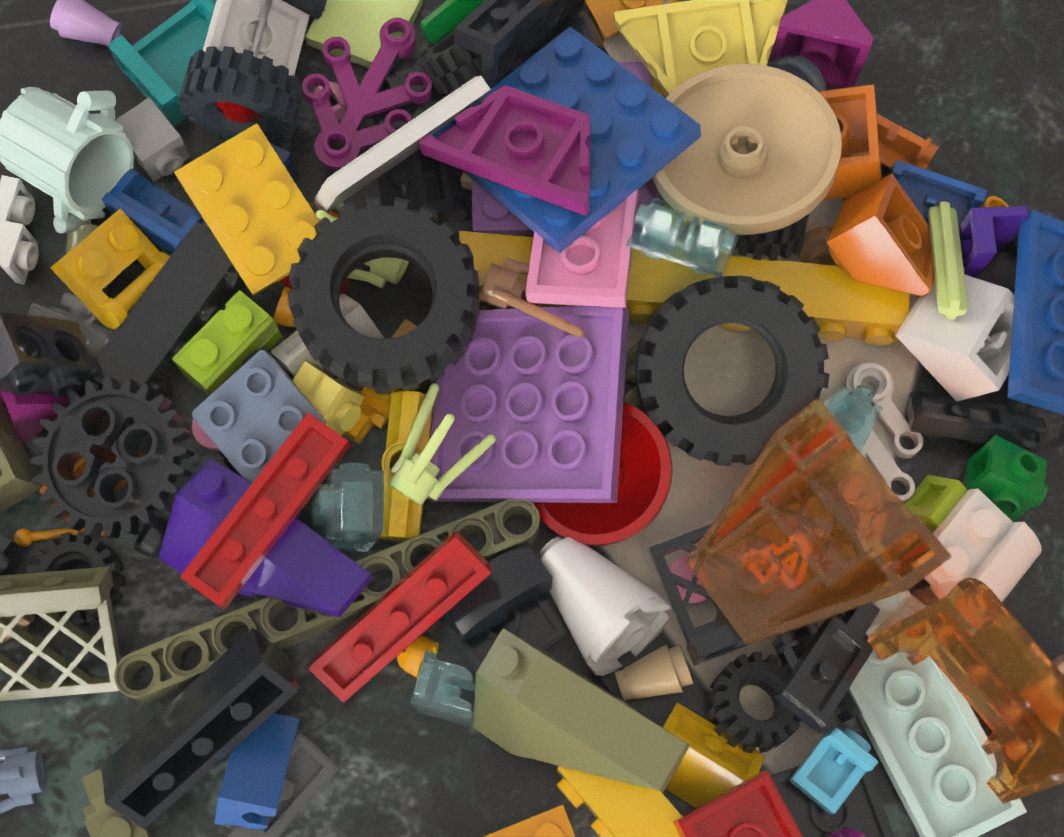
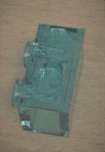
(350, 507)

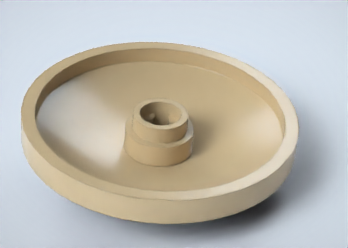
(761, 153)

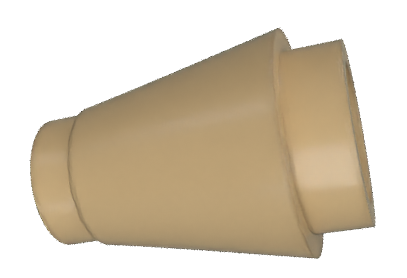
(655, 674)

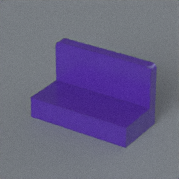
(987, 233)

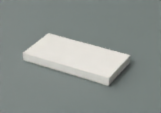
(397, 145)

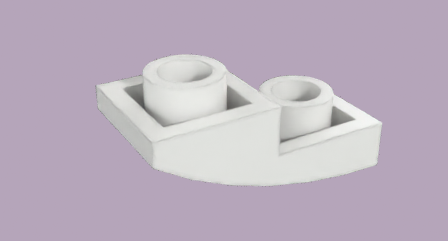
(17, 246)

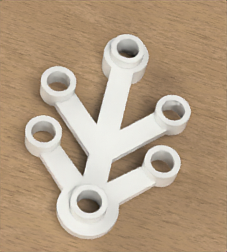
(892, 419)

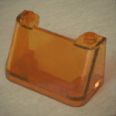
(994, 670)

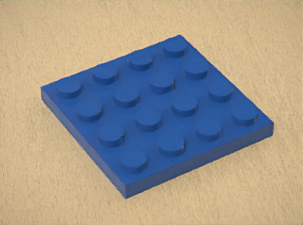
(631, 135)
(1038, 315)

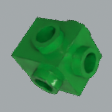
(1008, 476)

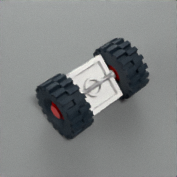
(249, 68)

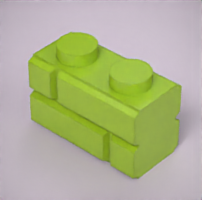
(226, 342)

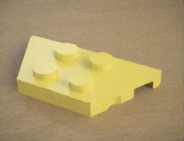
(699, 35)

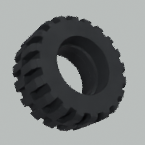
(372, 235)
(693, 311)

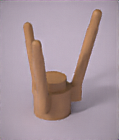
(504, 291)

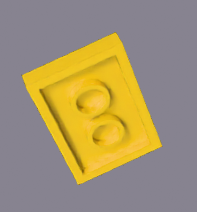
(250, 207)

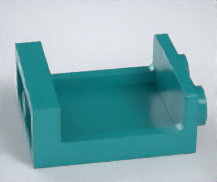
(162, 57)

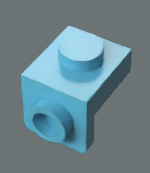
(834, 768)

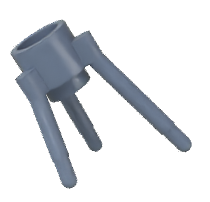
(21, 777)

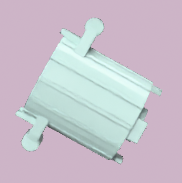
(66, 150)

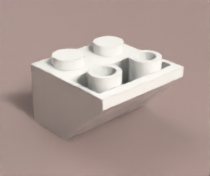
(965, 353)

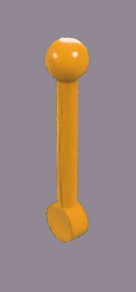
(25, 537)

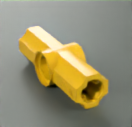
(402, 514)

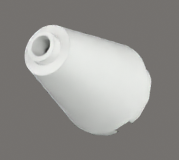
(602, 604)

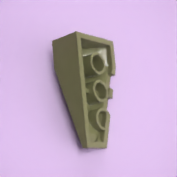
(564, 719)

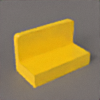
(710, 763)

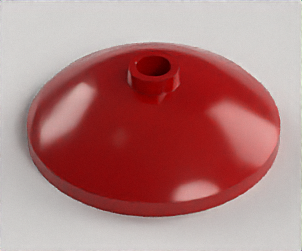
(642, 489)

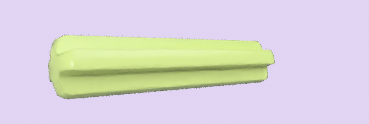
(947, 261)

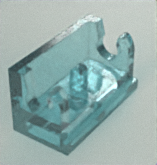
(436, 684)

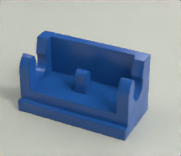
(930, 188)
(152, 210)
(257, 774)

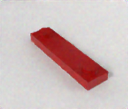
(265, 511)
(400, 616)

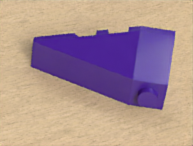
(299, 567)

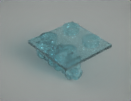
(671, 236)

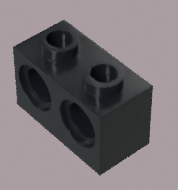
(43, 355)

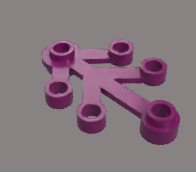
(363, 99)

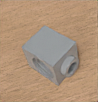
(154, 140)

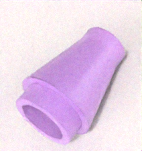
(83, 22)

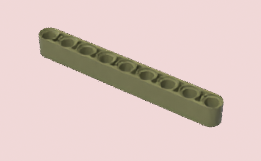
(261, 615)

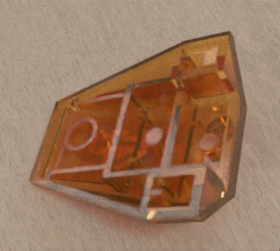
(810, 534)

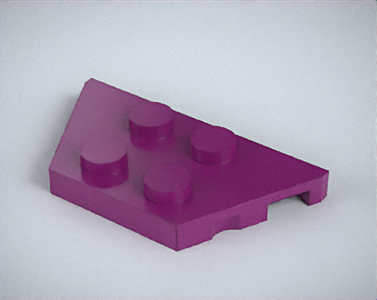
(523, 146)

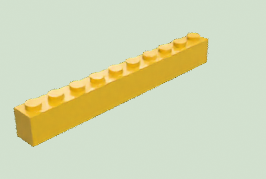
(827, 291)

